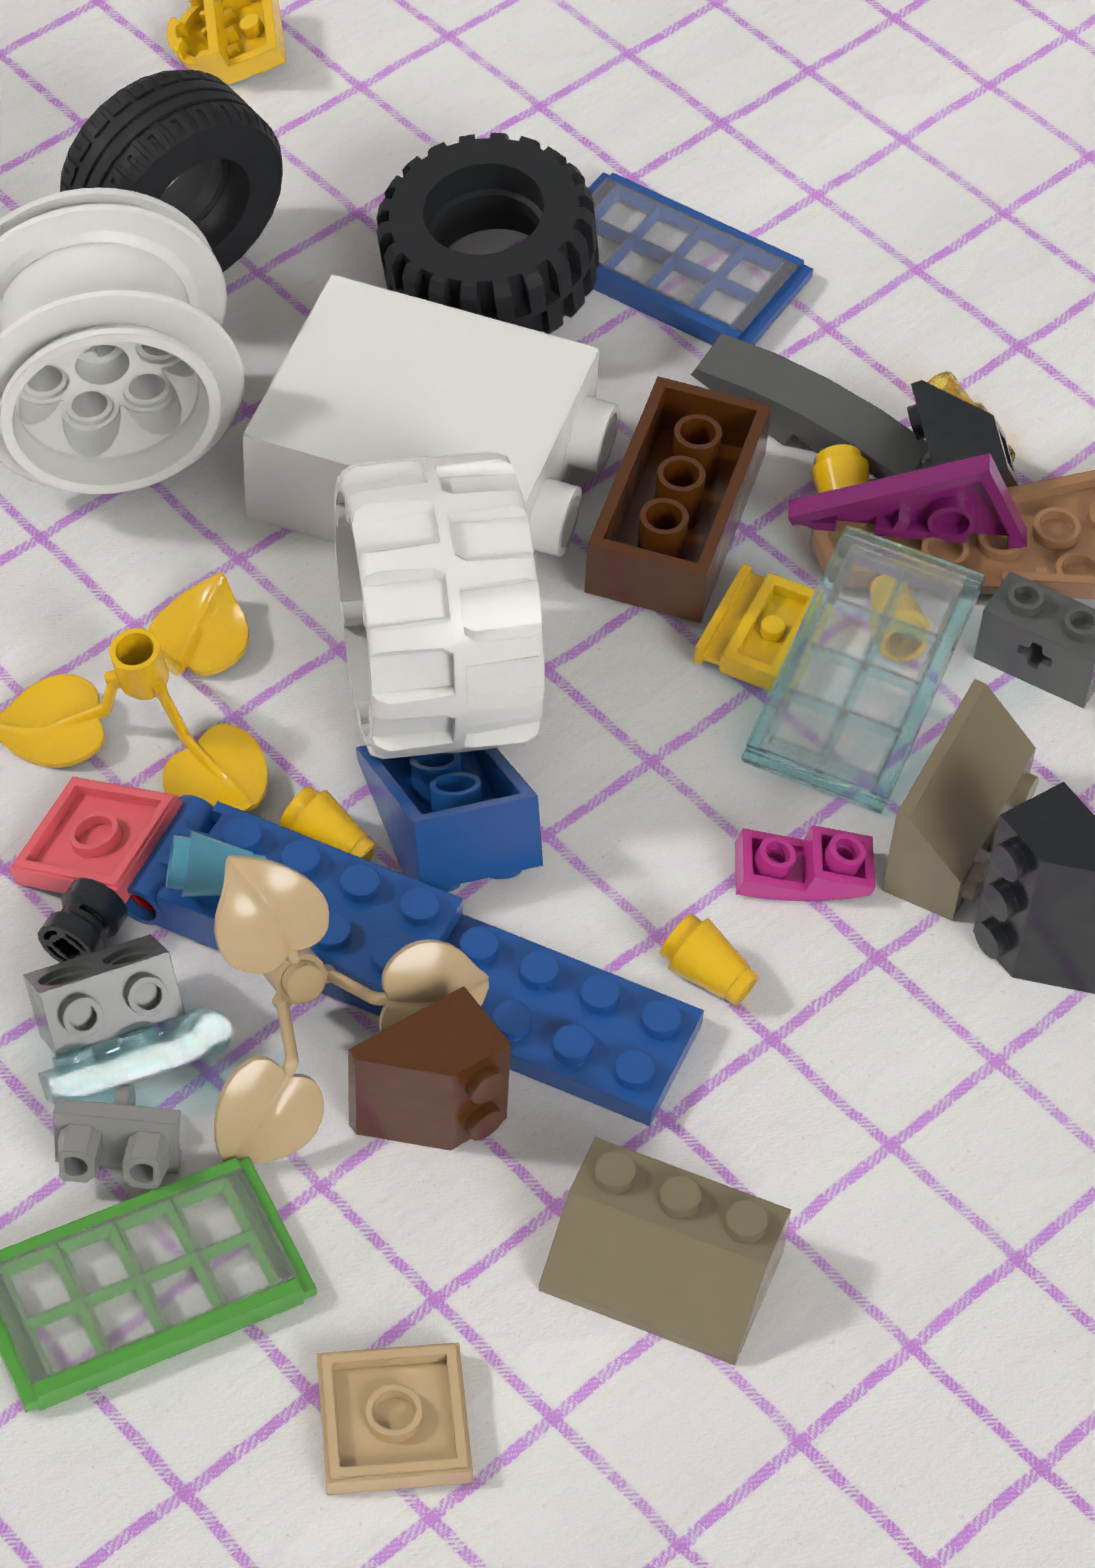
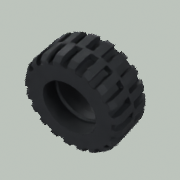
(486, 188)

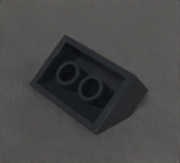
(1041, 892)

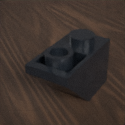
(957, 430)

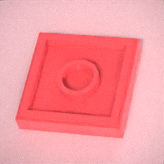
(95, 834)

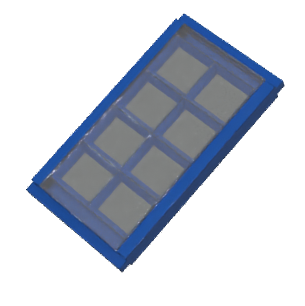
(688, 265)

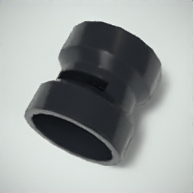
(86, 918)

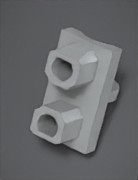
(116, 1136)

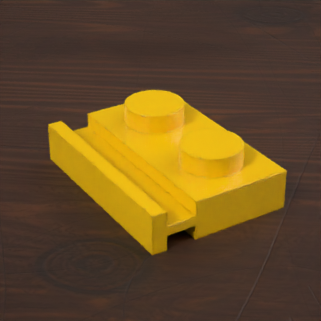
(754, 627)

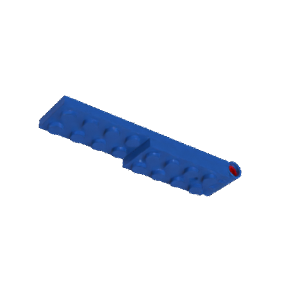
(561, 1015)

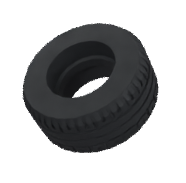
(190, 130)

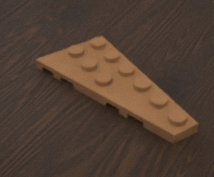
(1058, 547)

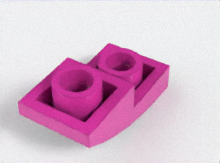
(819, 868)

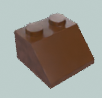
(432, 1076)

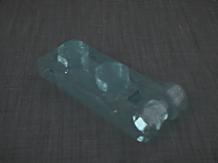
(137, 1056)

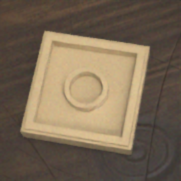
(394, 1418)

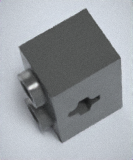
(1040, 638)

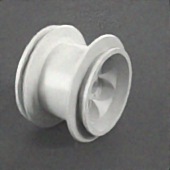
(111, 342)

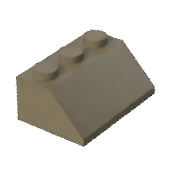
(956, 804)
(665, 1250)

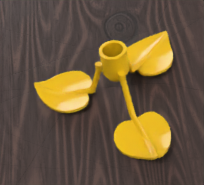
(201, 630)

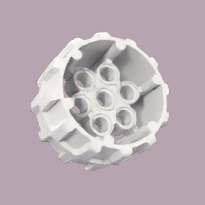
(439, 604)

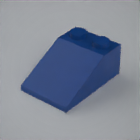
(455, 815)

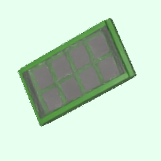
(144, 1283)

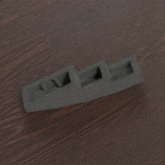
(810, 406)

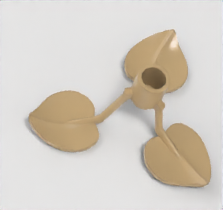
(267, 927)

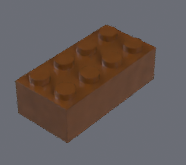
(677, 499)

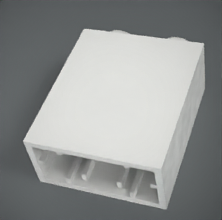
(416, 379)

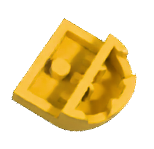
(229, 37)

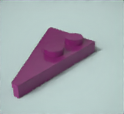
(922, 504)

